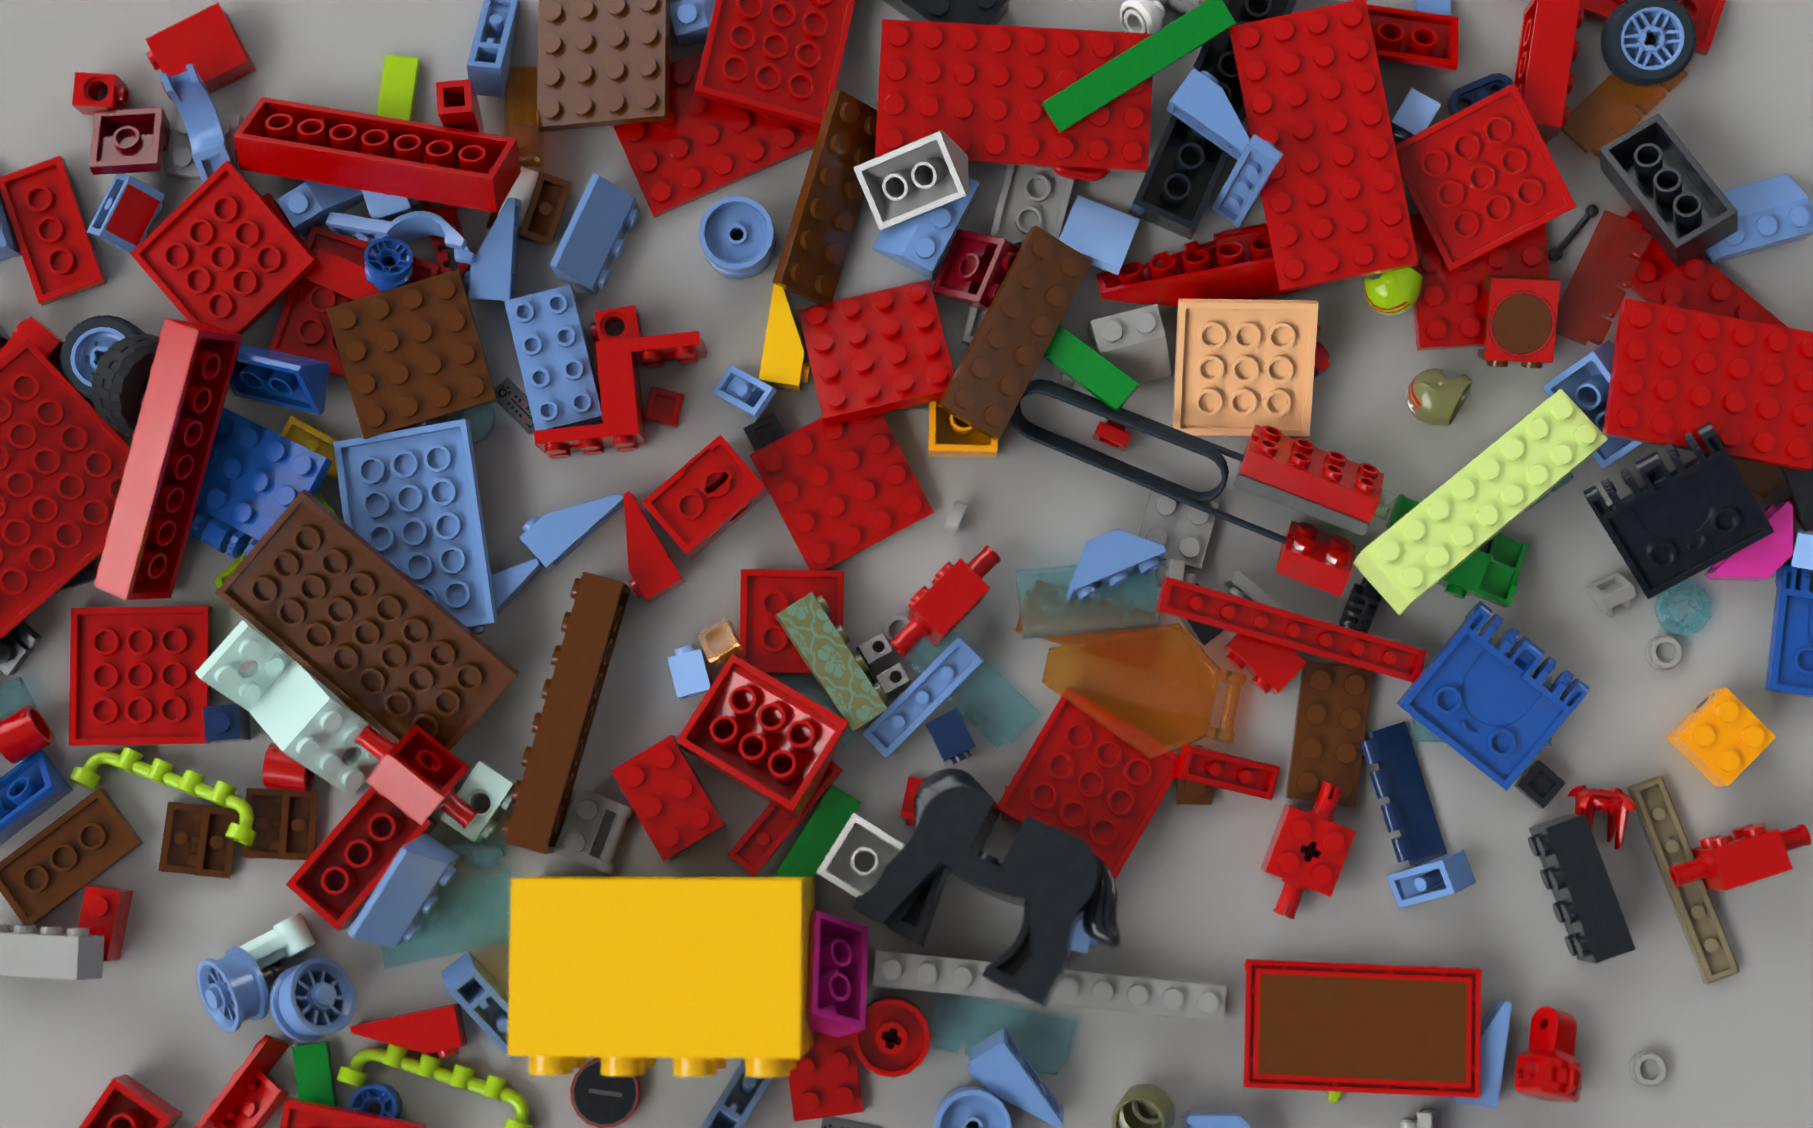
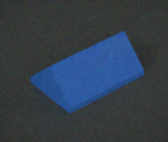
(280, 379)
(29, 792)

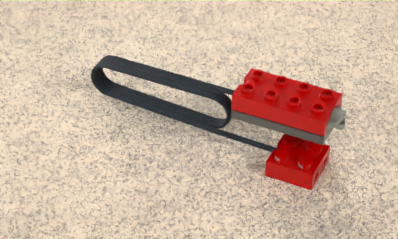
(1270, 467)

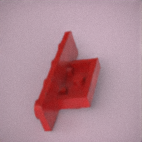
(251, 1092)

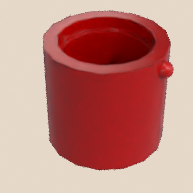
(23, 734)
(284, 772)

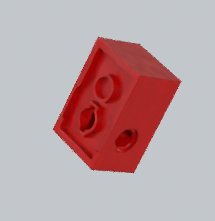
(705, 497)

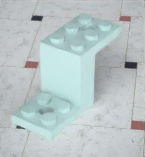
(291, 707)

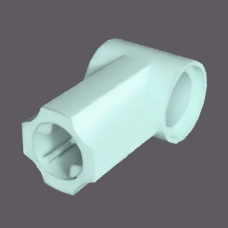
(285, 940)

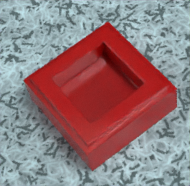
(664, 407)

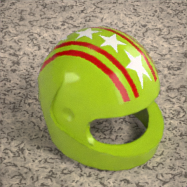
(1393, 291)

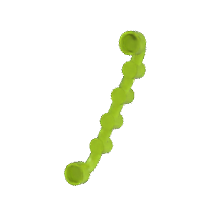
(161, 773)
(429, 1067)

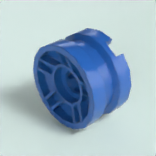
(387, 252)
(381, 1093)

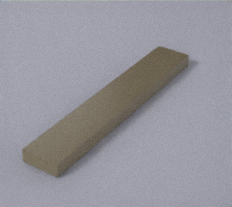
(1690, 900)

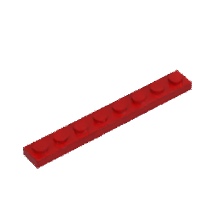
(1290, 630)

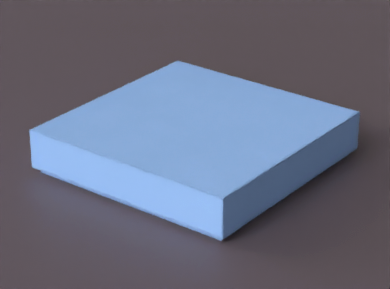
(1099, 233)

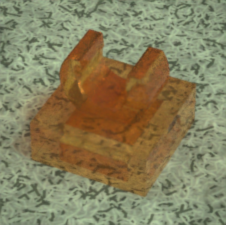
(719, 641)

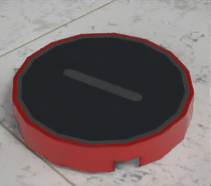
(602, 1098)

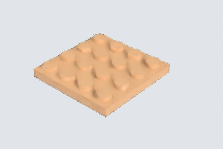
(1244, 366)

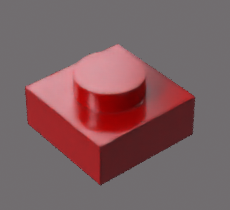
(1112, 434)

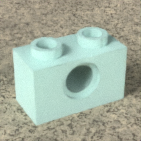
(499, 790)

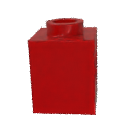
(90, 84)
(627, 315)

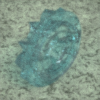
(1670, 616)

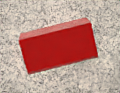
(1415, 37)

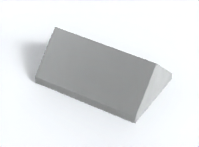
(914, 179)

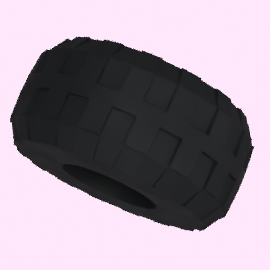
(119, 381)

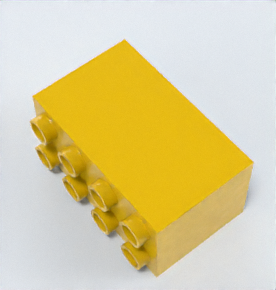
(660, 972)

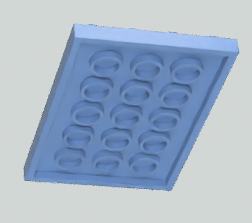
(422, 510)

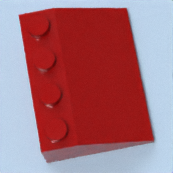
(763, 736)

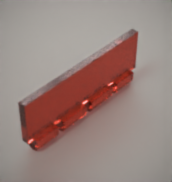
(1594, 280)

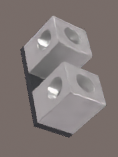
(870, 656)

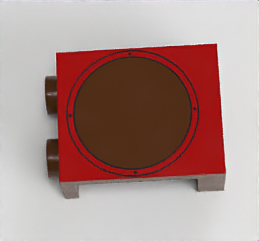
(1520, 320)

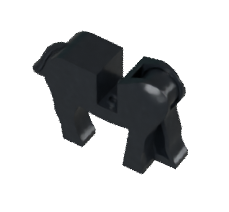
(1043, 872)

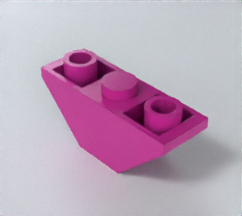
(1764, 556)

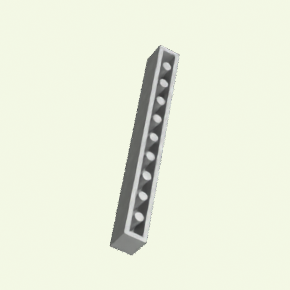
(1074, 988)

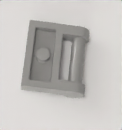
(583, 828)

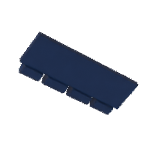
(1409, 803)

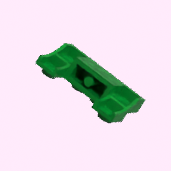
(1484, 574)

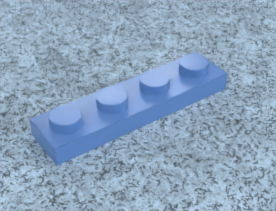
(1247, 180)
(923, 696)

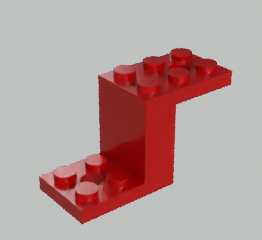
(621, 394)

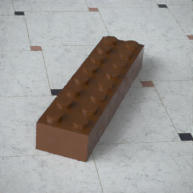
(567, 713)

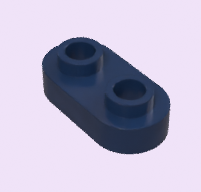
(1477, 91)

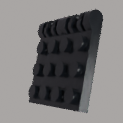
(1681, 516)

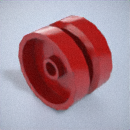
(894, 1057)

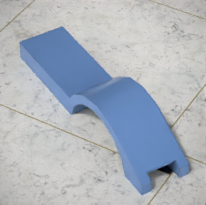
(200, 120)
(404, 227)

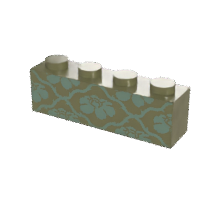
(831, 661)

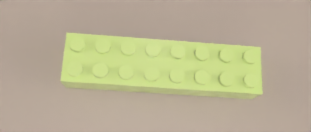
(1479, 501)

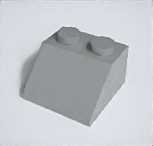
(1133, 343)

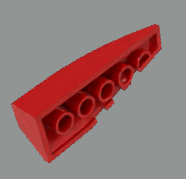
(1229, 267)

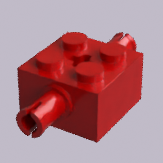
(950, 599)
(417, 775)
(1740, 858)
(1316, 871)

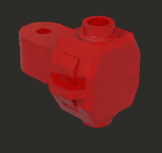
(1549, 1065)

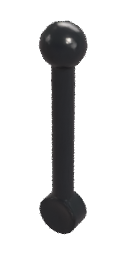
(1557, 253)

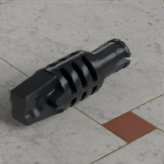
(1360, 607)

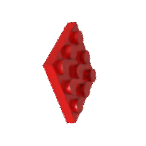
(768, 593)

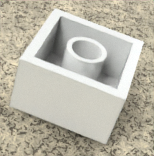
(859, 856)

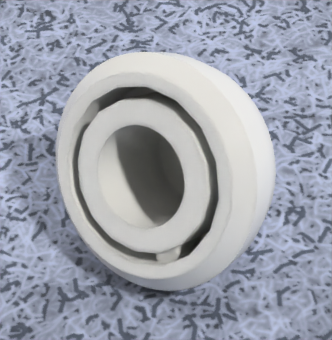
(1141, 16)

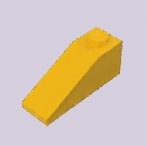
(783, 355)

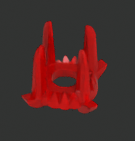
(1613, 801)

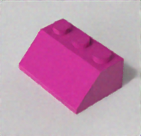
(837, 975)

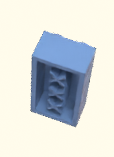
(555, 359)

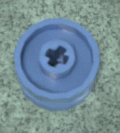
(733, 217)
(971, 1104)

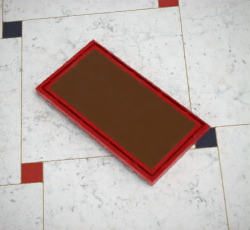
(1362, 1028)

